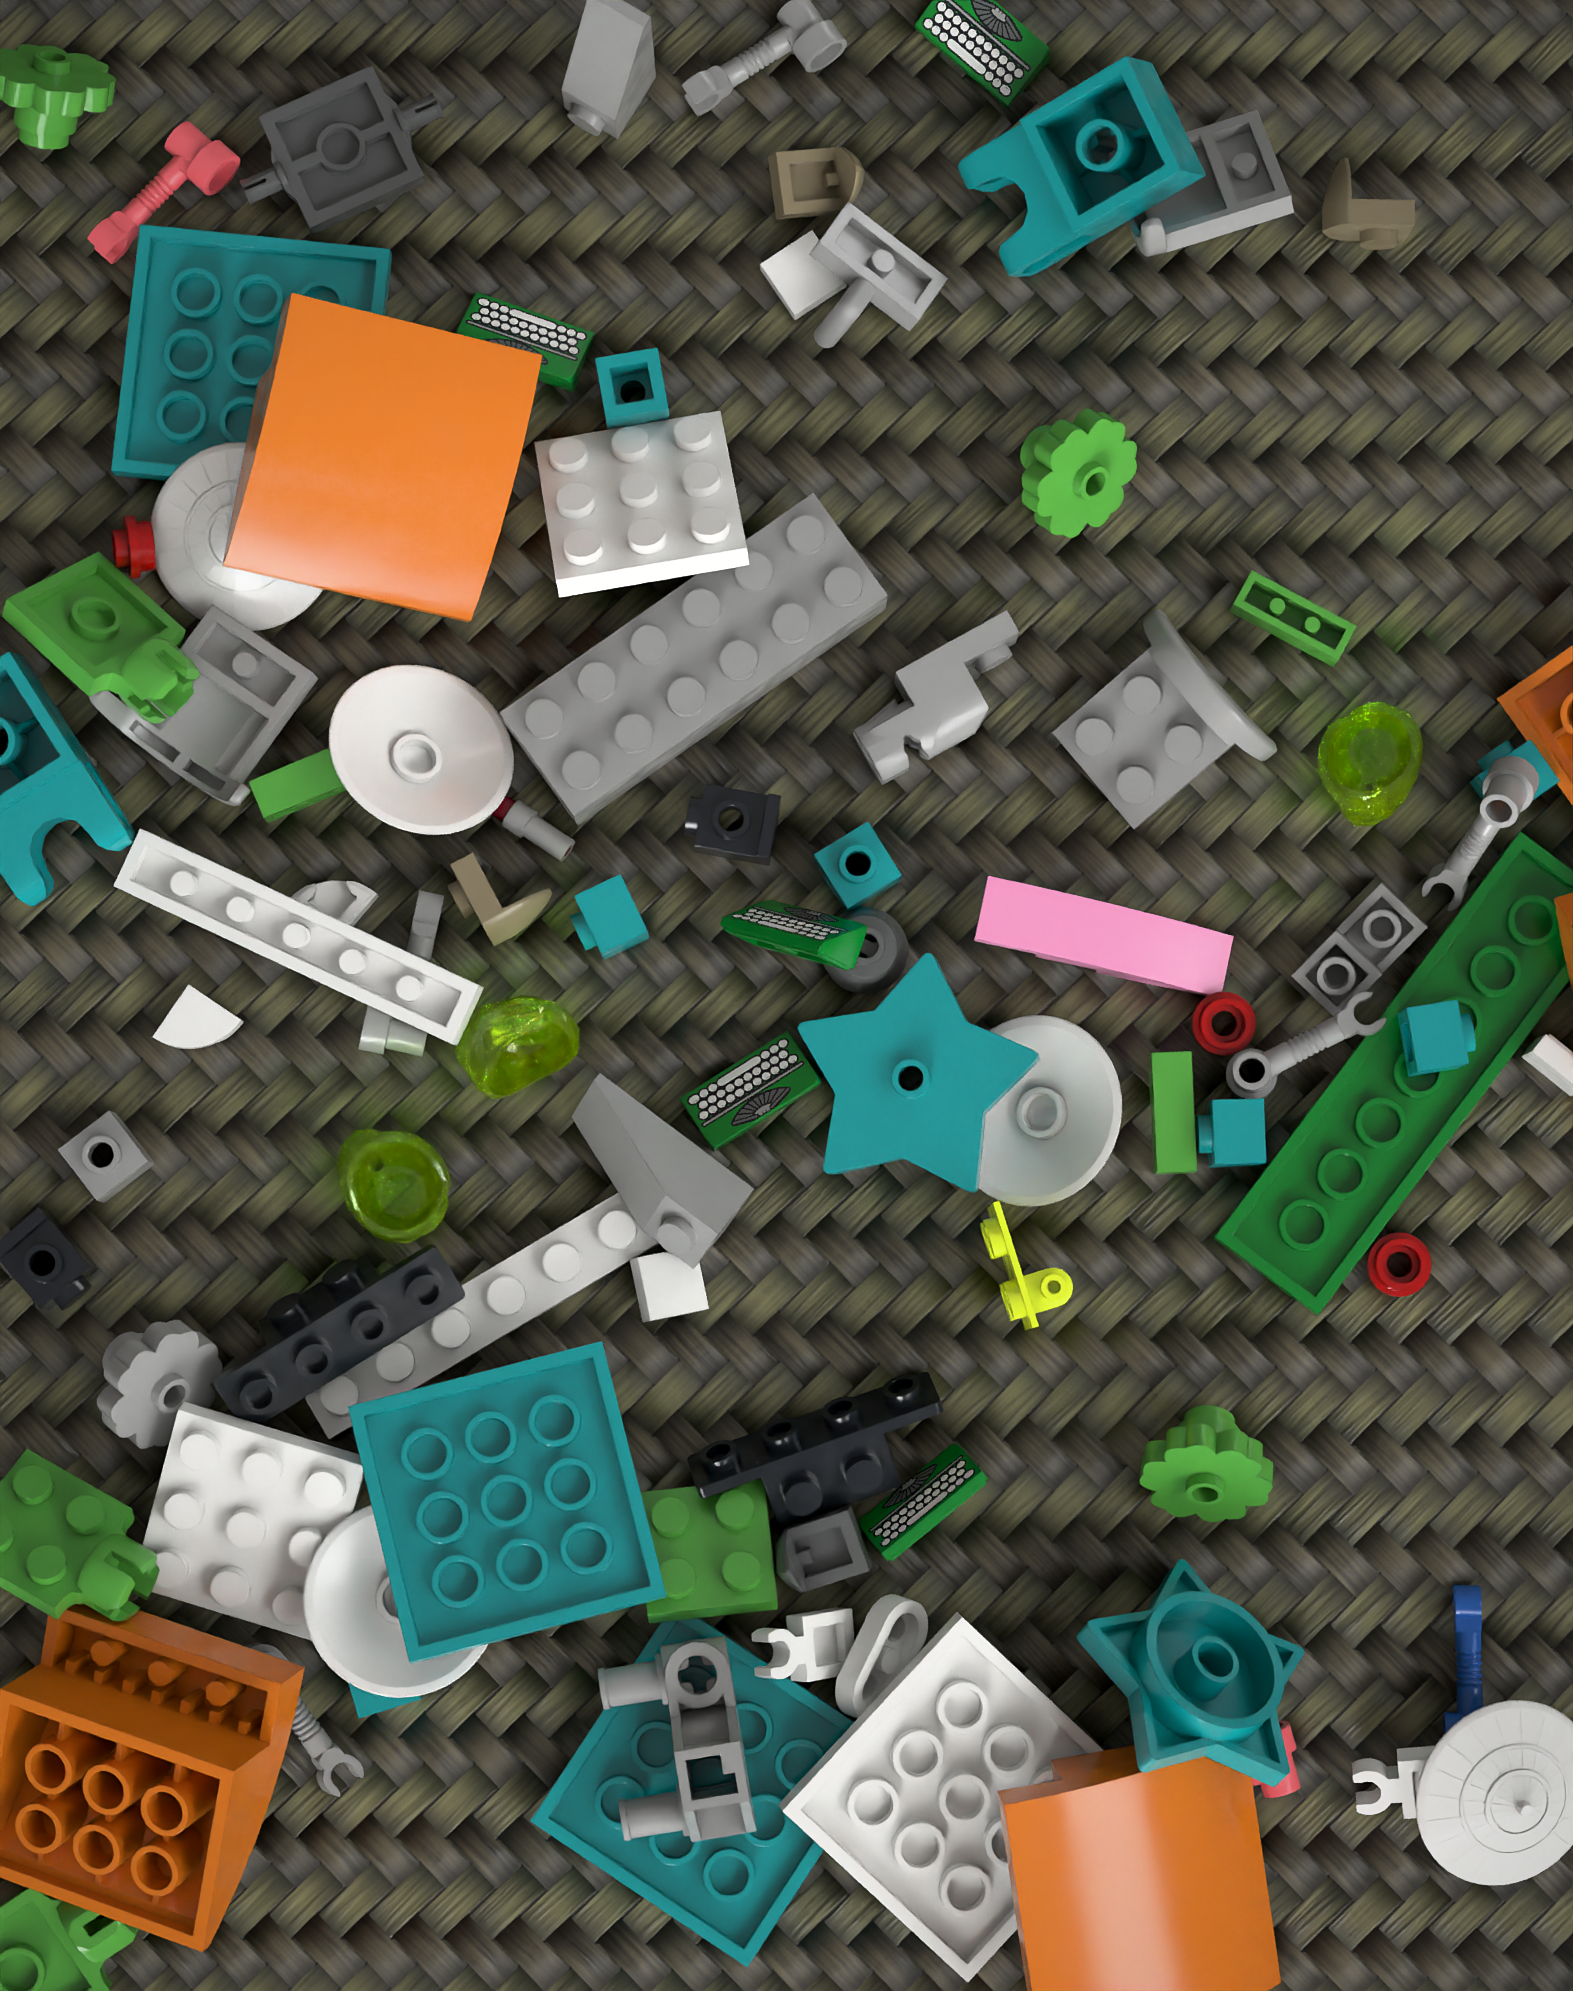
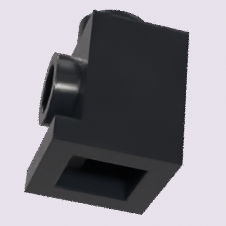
(749, 843)
(72, 1266)

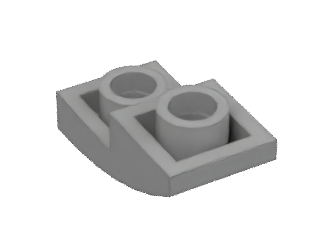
(1360, 949)

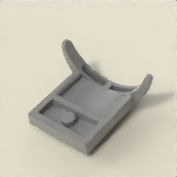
(1238, 191)
(233, 716)
(1157, 726)

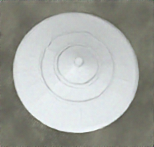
(191, 539)
(421, 749)
(1056, 1121)
(357, 1621)
(1499, 1793)

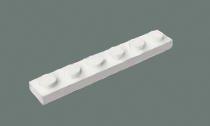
(299, 937)
(491, 1309)

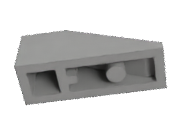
(609, 67)
(662, 1176)

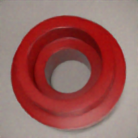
(134, 547)
(1242, 1030)
(1418, 1259)

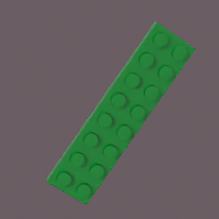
(1375, 1125)

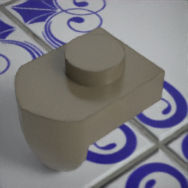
(814, 181)
(1373, 222)
(476, 896)

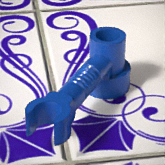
(1467, 1628)

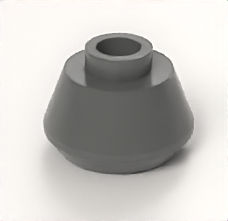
(884, 958)

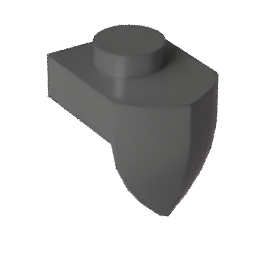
(821, 1551)

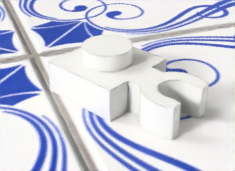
(810, 1647)
(1394, 1783)

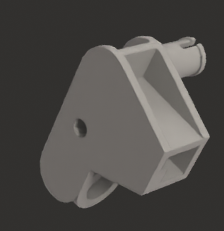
(702, 1726)

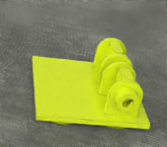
(1028, 1293)

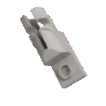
(939, 700)

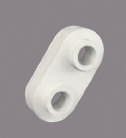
(883, 1648)

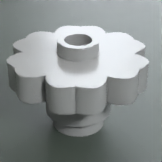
(153, 1377)

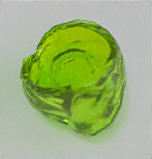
(1374, 747)
(516, 1044)
(403, 1197)

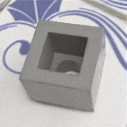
(128, 1162)

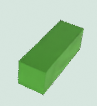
(1292, 618)
(296, 786)
(1172, 1112)

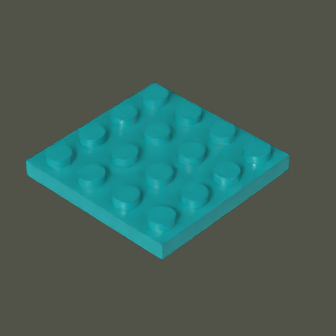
(208, 332)
(506, 1502)
(721, 1886)

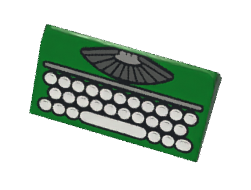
(985, 44)
(559, 343)
(798, 932)
(750, 1091)
(922, 1502)

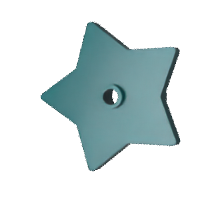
(962, 1072)
(1197, 1678)

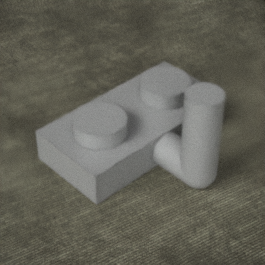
(877, 272)

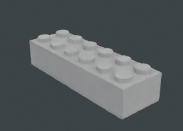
(694, 660)

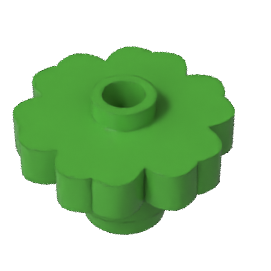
(52, 91)
(1076, 471)
(1206, 1468)

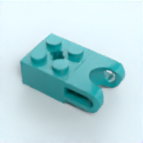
(1065, 165)
(45, 783)

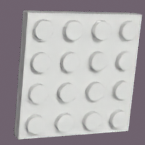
(916, 1786)

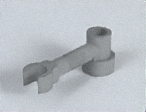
(803, 33)
(1506, 792)
(383, 1030)
(1287, 1054)
(315, 1740)

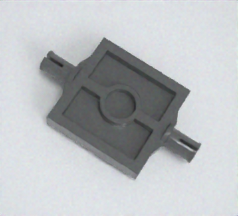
(342, 149)

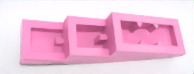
(1103, 937)

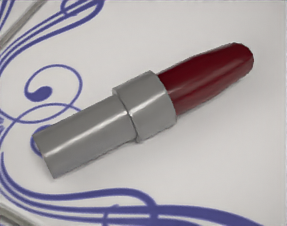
(523, 821)

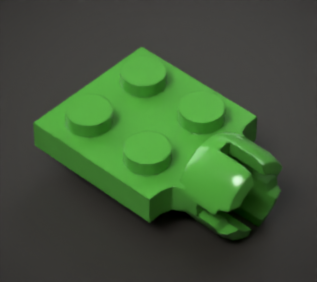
(107, 636)
(69, 1543)
(711, 1552)
(56, 1944)

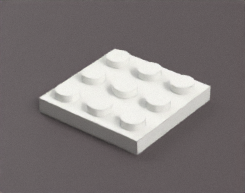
(640, 504)
(245, 1515)

